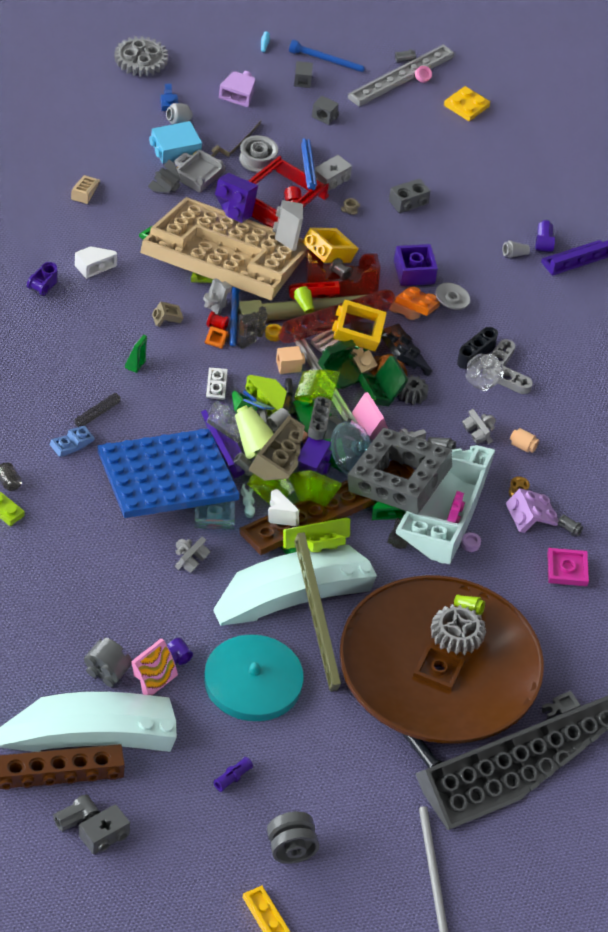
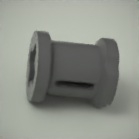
(341, 269)

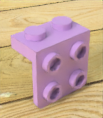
(528, 507)

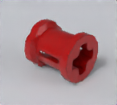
(217, 321)

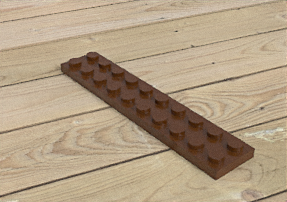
(268, 536)

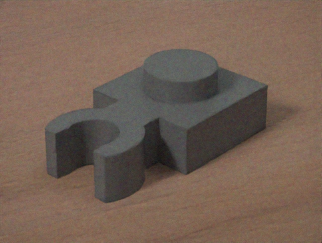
(561, 704)

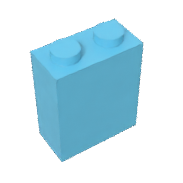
(175, 140)

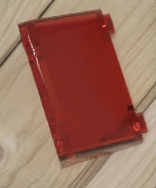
(361, 282)

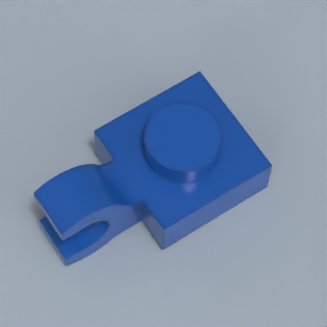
(168, 98)

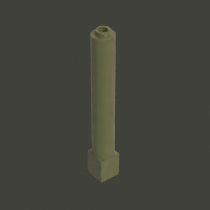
(289, 309)

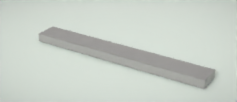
(399, 76)

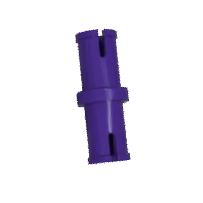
(233, 774)

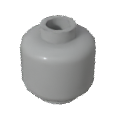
(178, 113)

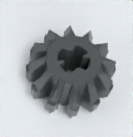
(414, 391)

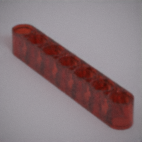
(328, 317)

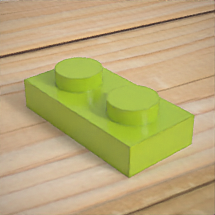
(9, 511)

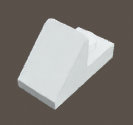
(282, 510)

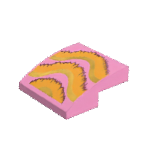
(154, 668)

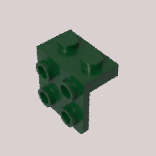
(337, 359)
(386, 383)

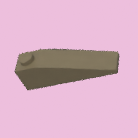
(281, 452)

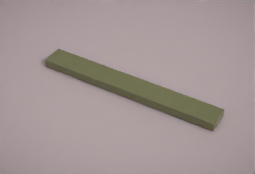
(317, 612)

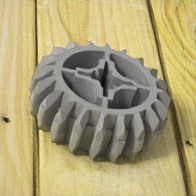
(453, 627)

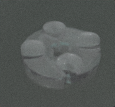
(486, 380)

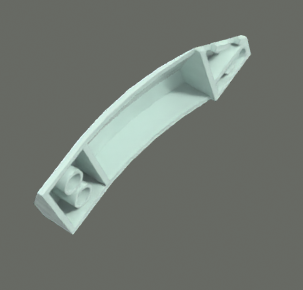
(429, 529)
(280, 583)
(92, 721)

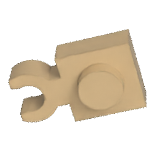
(364, 360)

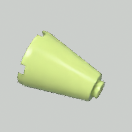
(252, 430)

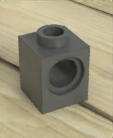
(303, 74)
(325, 110)

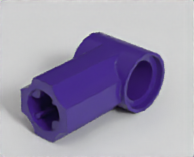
(545, 239)
(180, 651)

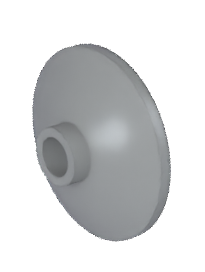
(452, 296)

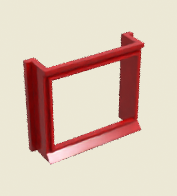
(267, 214)

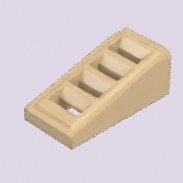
(84, 189)

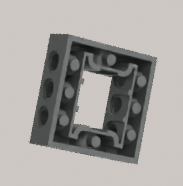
(411, 495)

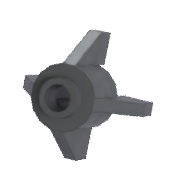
(166, 179)

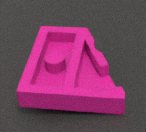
(456, 507)

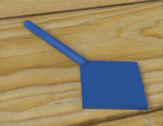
(253, 401)

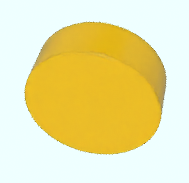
(272, 332)

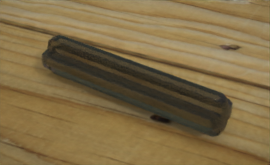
(97, 410)

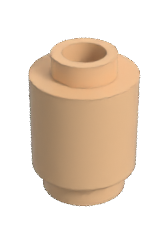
(524, 440)

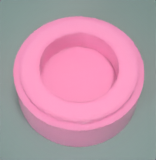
(423, 74)

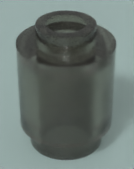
(9, 477)

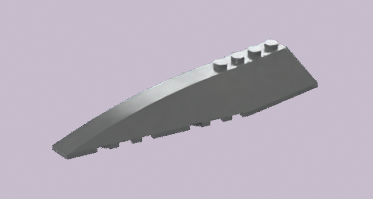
(510, 766)

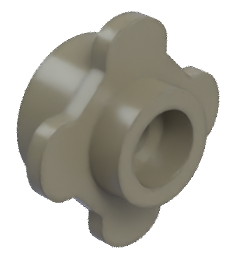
(350, 206)

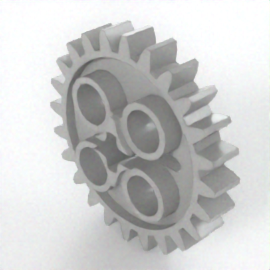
(141, 56)

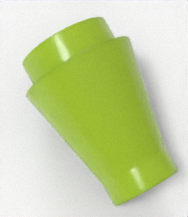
(304, 299)
(474, 603)

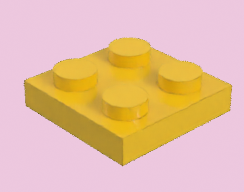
(467, 103)

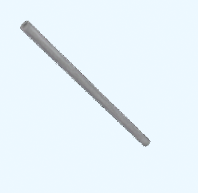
(433, 870)

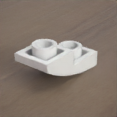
(216, 383)

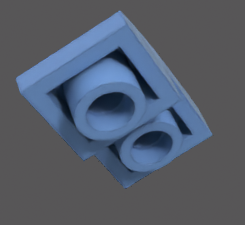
(72, 442)

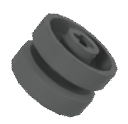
(292, 837)

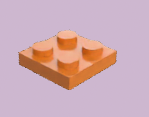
(418, 301)

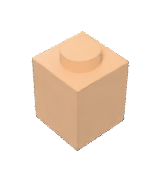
(290, 359)

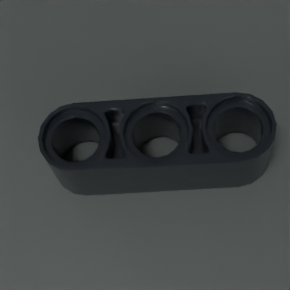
(481, 343)

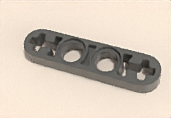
(319, 418)

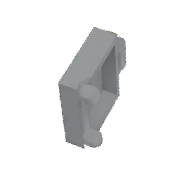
(199, 169)

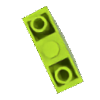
(266, 391)

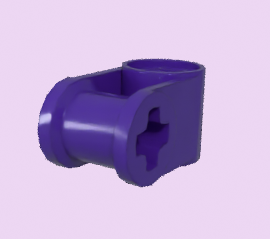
(44, 278)

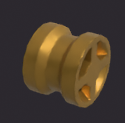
(516, 483)

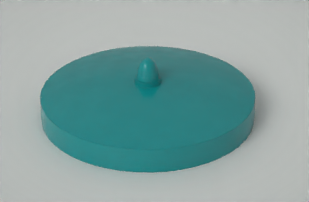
(253, 677)

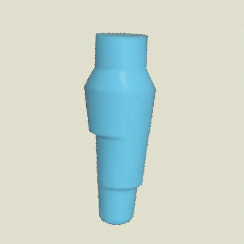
(265, 41)

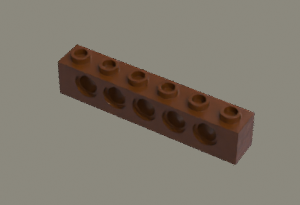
(65, 759)

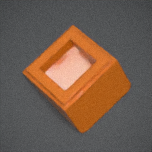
(217, 337)

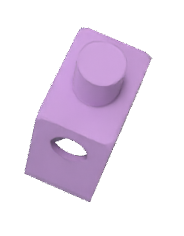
(238, 88)

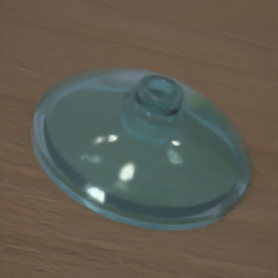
(349, 444)

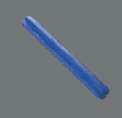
(309, 164)

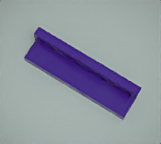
(576, 257)
(226, 446)

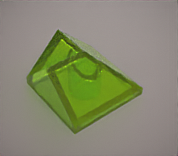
(314, 487)
(264, 488)

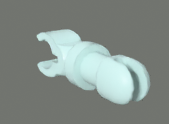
(248, 501)

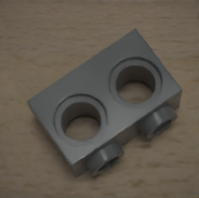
(409, 195)

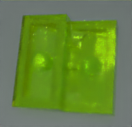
(317, 384)

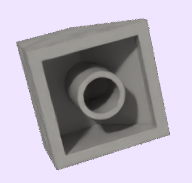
(289, 223)

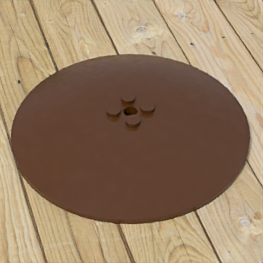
(393, 660)

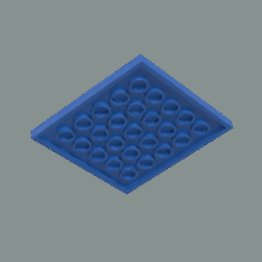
(167, 473)

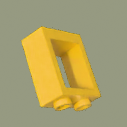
(330, 244)
(360, 339)

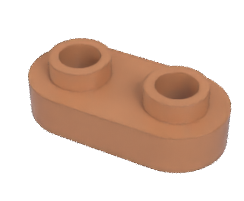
(409, 314)

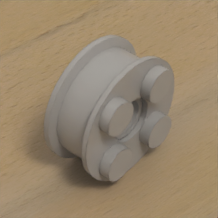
(257, 152)

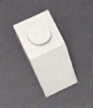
(95, 260)

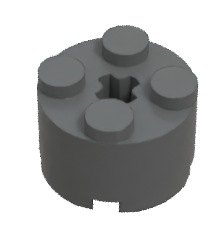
(107, 661)

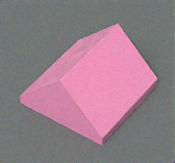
(369, 416)

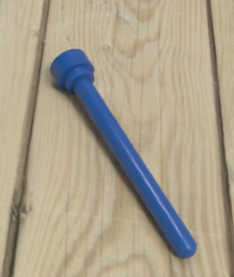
(296, 47)
(234, 316)

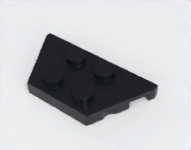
(403, 348)

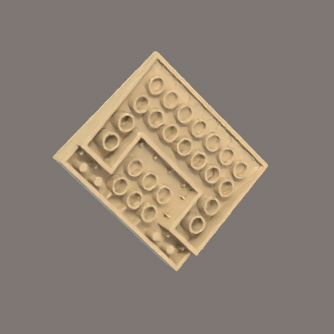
(223, 248)

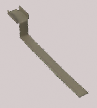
(217, 149)

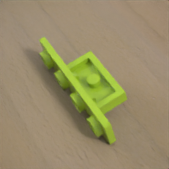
(320, 535)

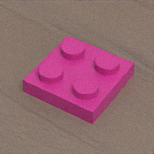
(568, 567)

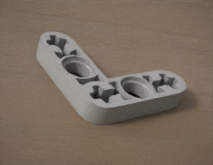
(520, 379)

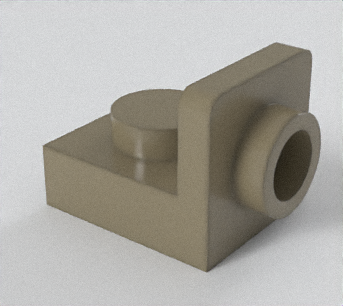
(167, 312)

